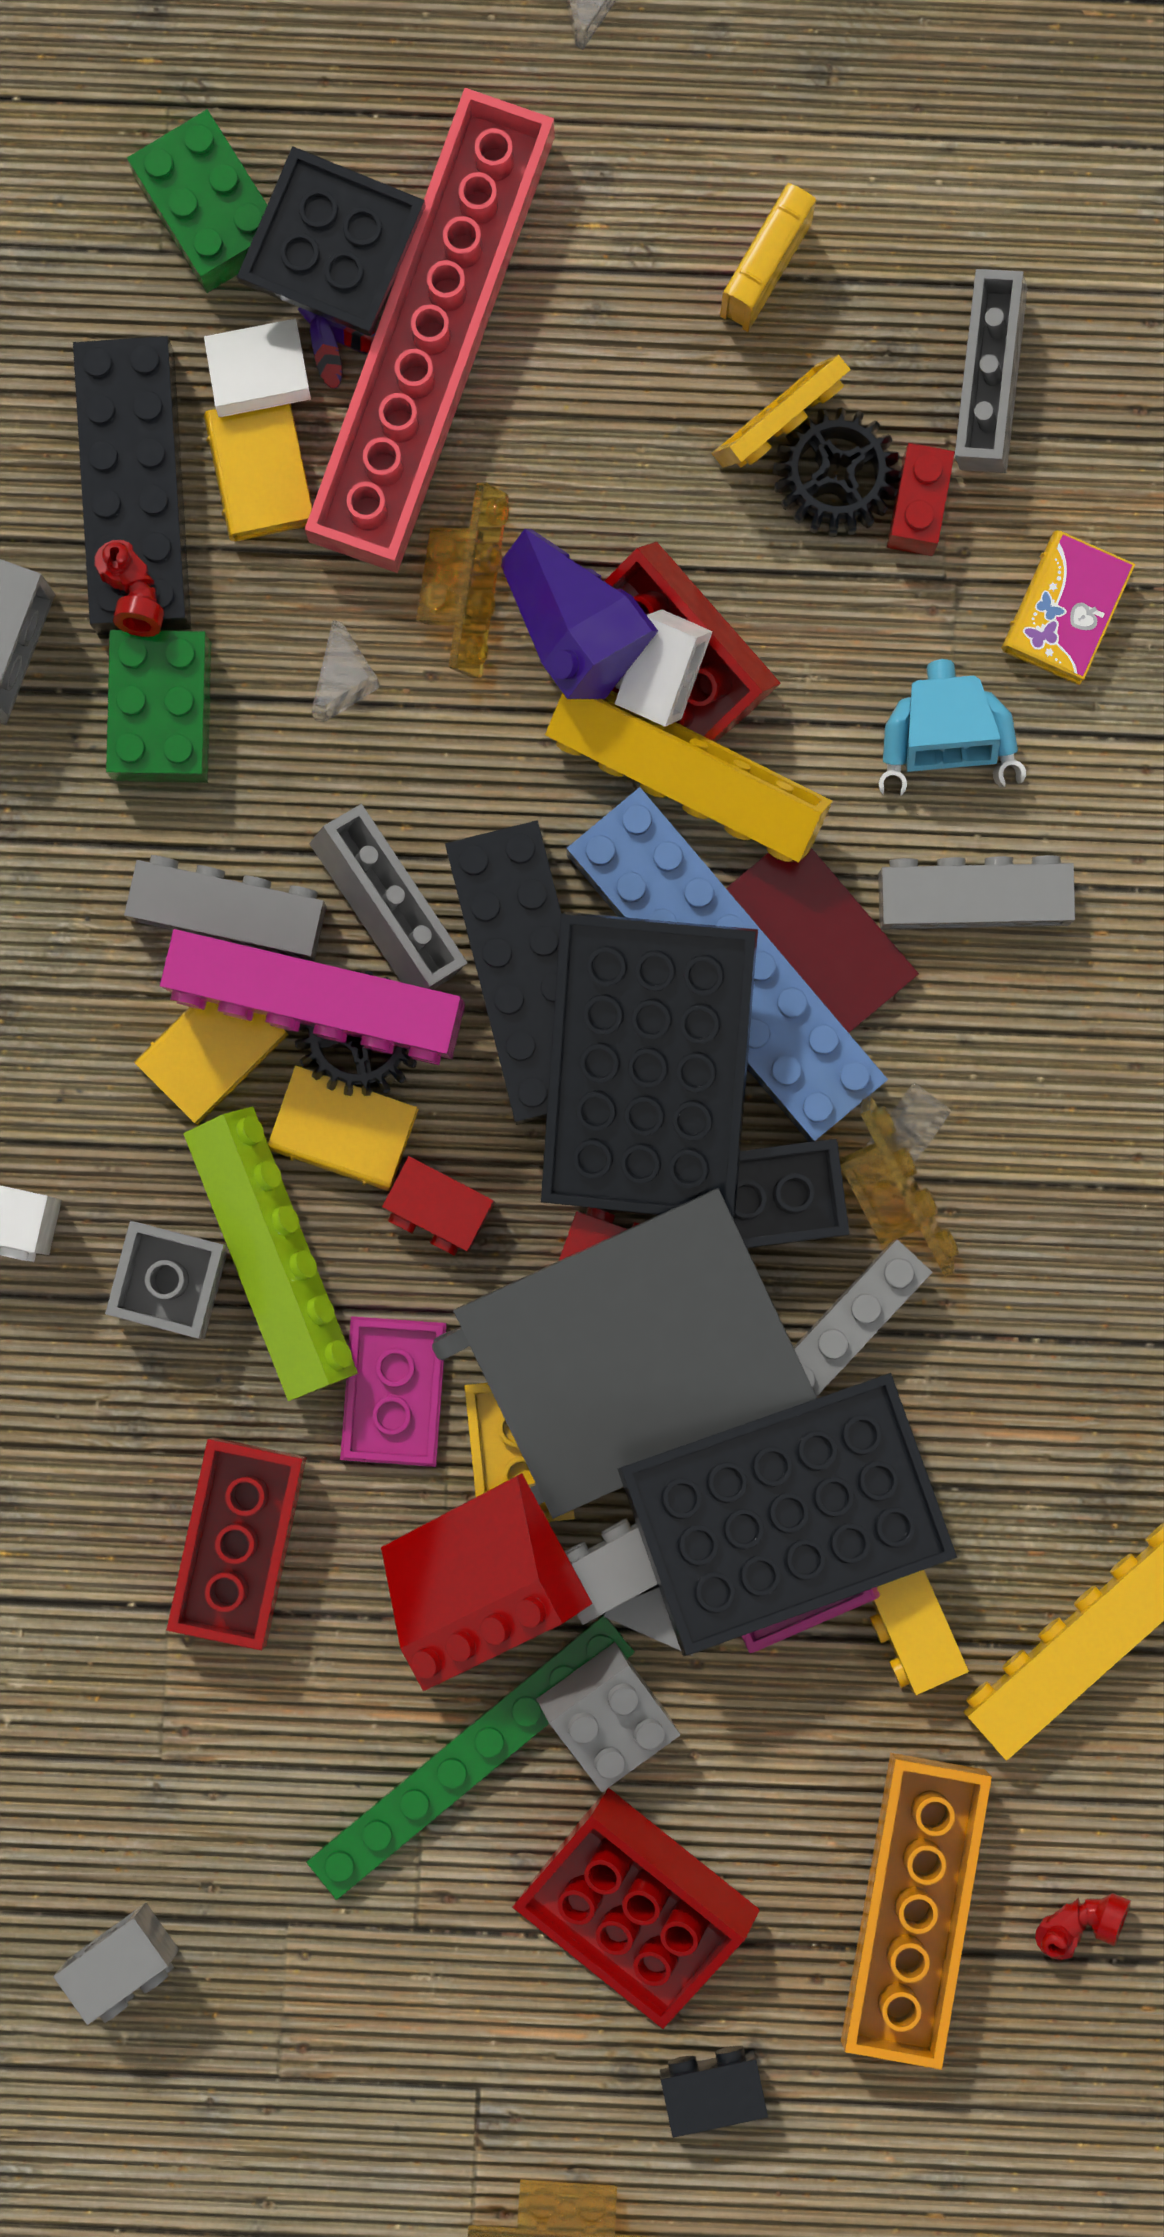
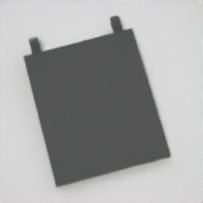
(631, 1350)

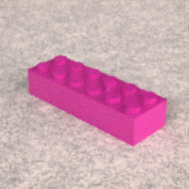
(312, 994)

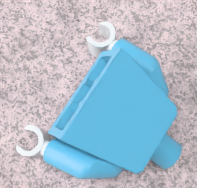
(949, 726)

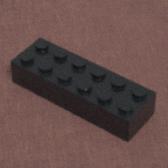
(132, 469)
(515, 946)

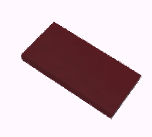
(823, 935)

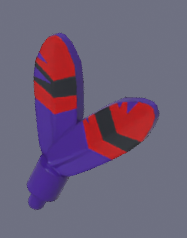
(324, 338)

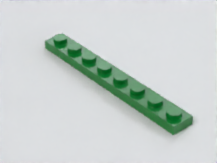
(454, 1767)

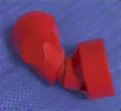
(124, 570)
(1062, 1931)

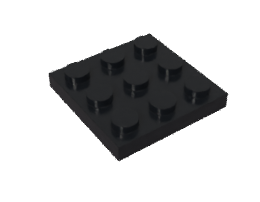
(331, 241)

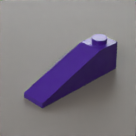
(575, 619)

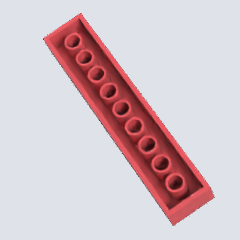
(430, 330)

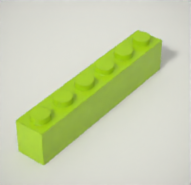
(270, 1253)

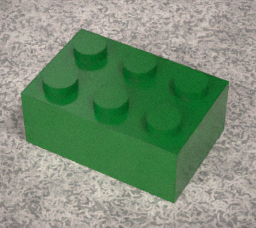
(201, 197)
(158, 707)

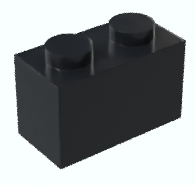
(712, 2091)

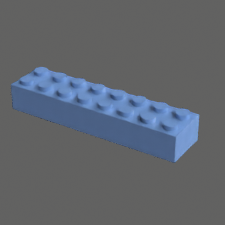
(794, 1039)

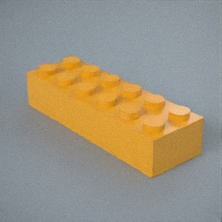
(915, 1911)

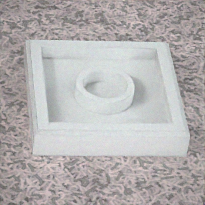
(257, 368)

